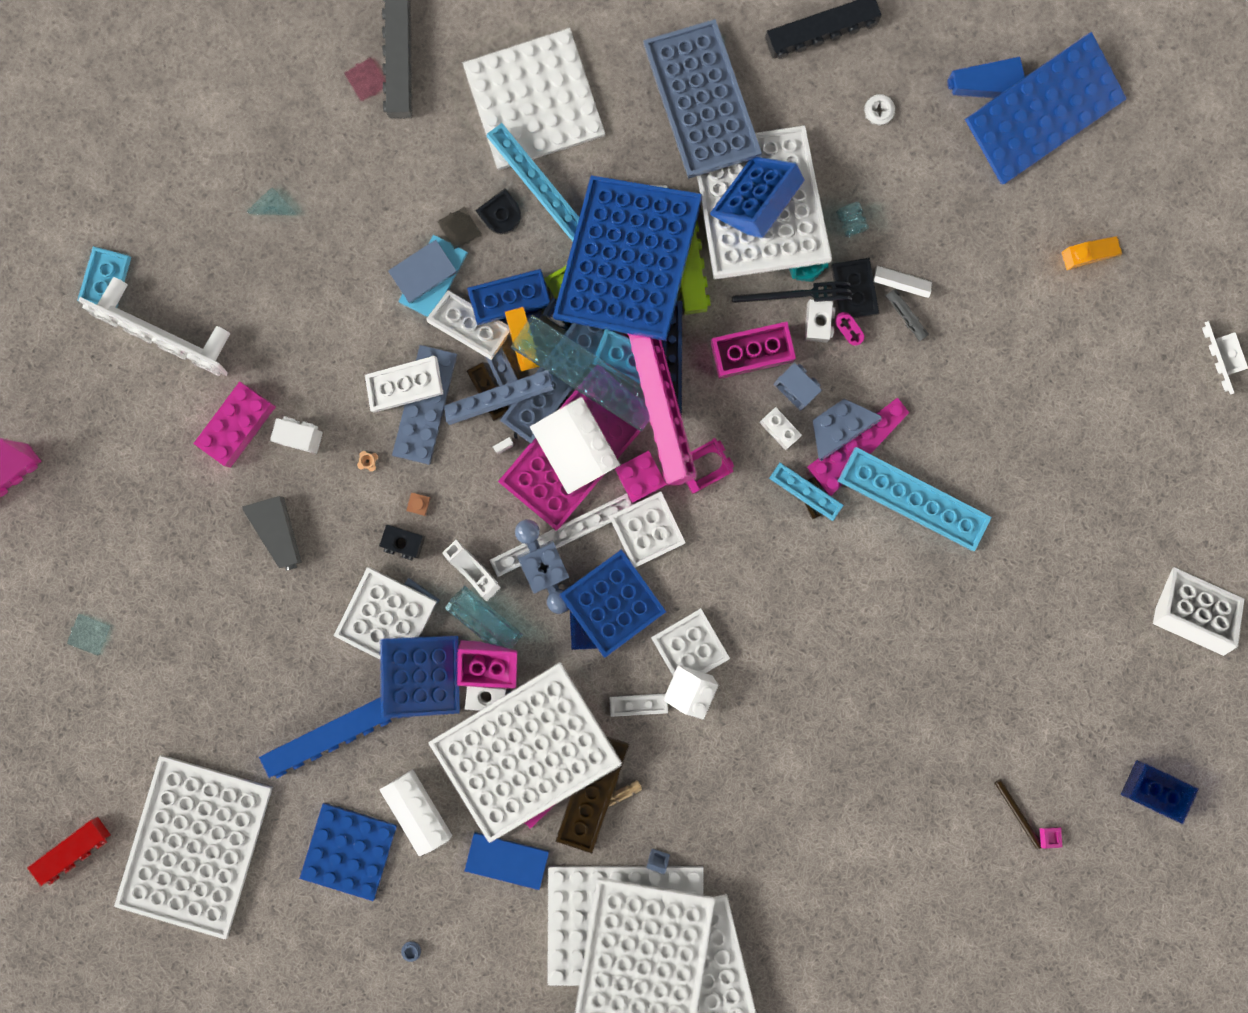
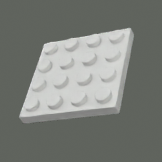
(381, 611)

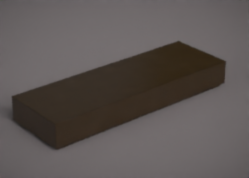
(483, 382)

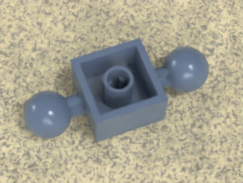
(528, 533)

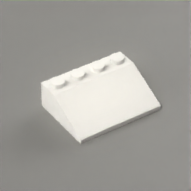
(574, 445)
(1200, 612)

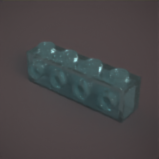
(487, 622)

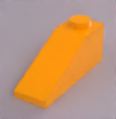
(1091, 252)
(516, 321)

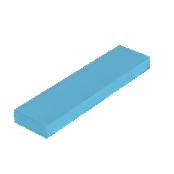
(806, 491)

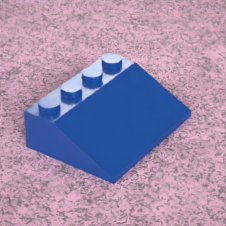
(758, 195)

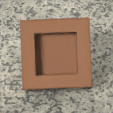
(418, 504)

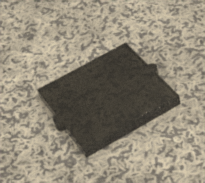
(459, 228)

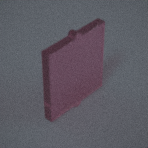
(365, 79)

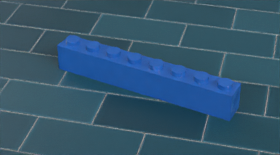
(323, 738)

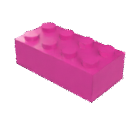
(753, 350)
(234, 425)

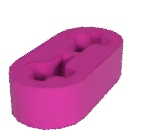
(852, 326)

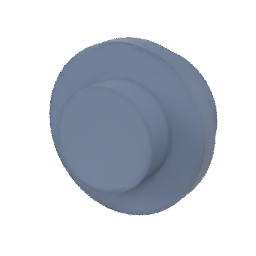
(411, 951)

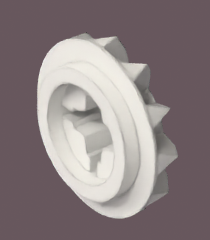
(885, 103)

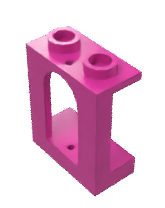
(725, 469)

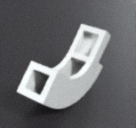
(472, 570)

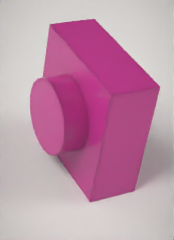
(1051, 837)

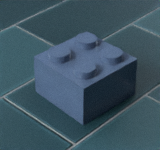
(798, 386)

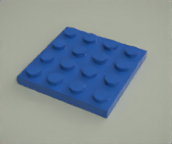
(612, 603)
(419, 676)
(348, 851)

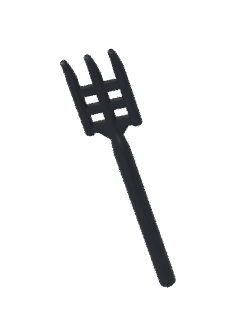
(814, 292)

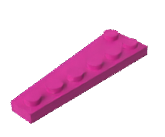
(829, 470)

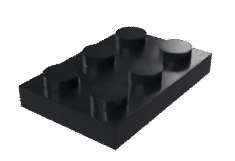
(862, 288)

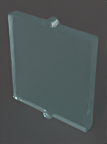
(88, 634)

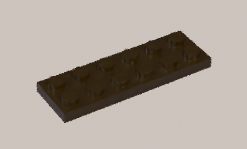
(589, 806)

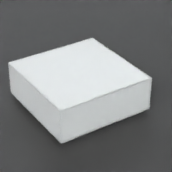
(503, 446)

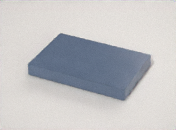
(422, 271)

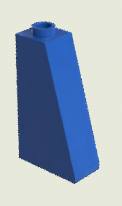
(986, 79)

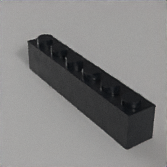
(822, 27)

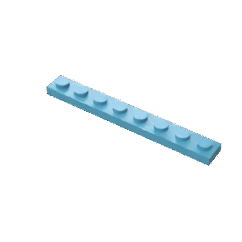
(534, 179)

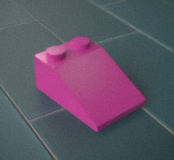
(486, 665)

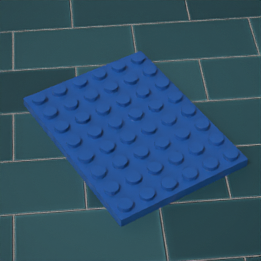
(628, 257)

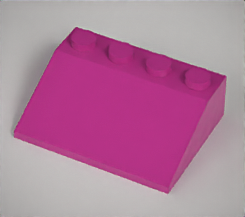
(15, 462)

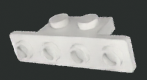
(1228, 354)

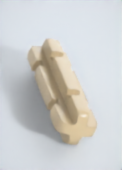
(625, 792)

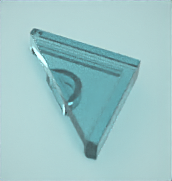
(271, 204)

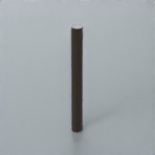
(1018, 814)

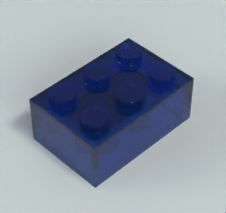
(1159, 791)

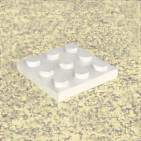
(647, 529)
(691, 644)

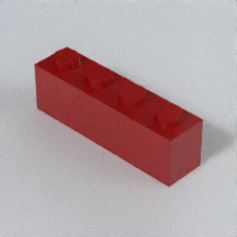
(70, 850)

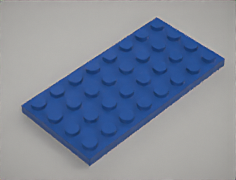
(1046, 108)

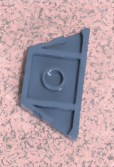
(841, 425)

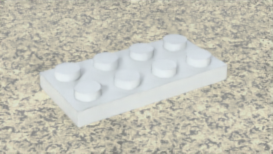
(458, 320)
(404, 384)

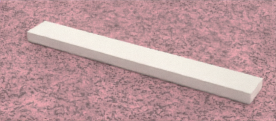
(566, 533)

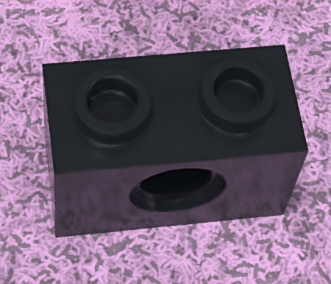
(390, 542)

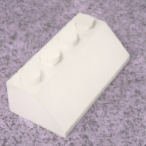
(416, 813)

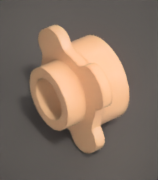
(372, 460)

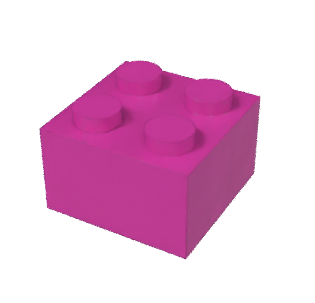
(640, 477)

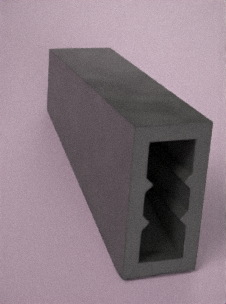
(275, 530)

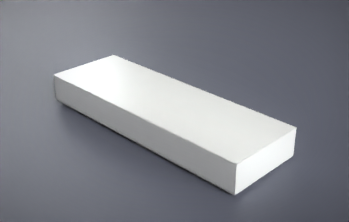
(902, 281)
(638, 705)

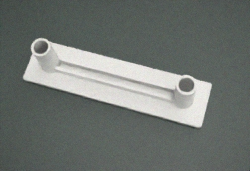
(107, 311)

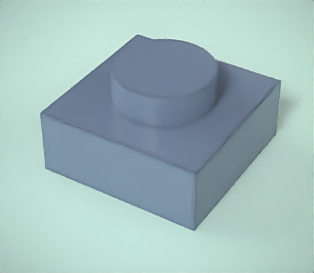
(658, 861)

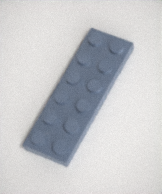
(423, 418)

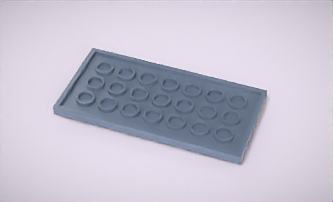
(702, 99)

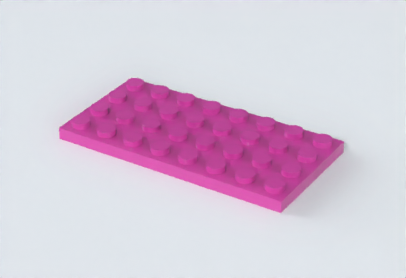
(536, 482)

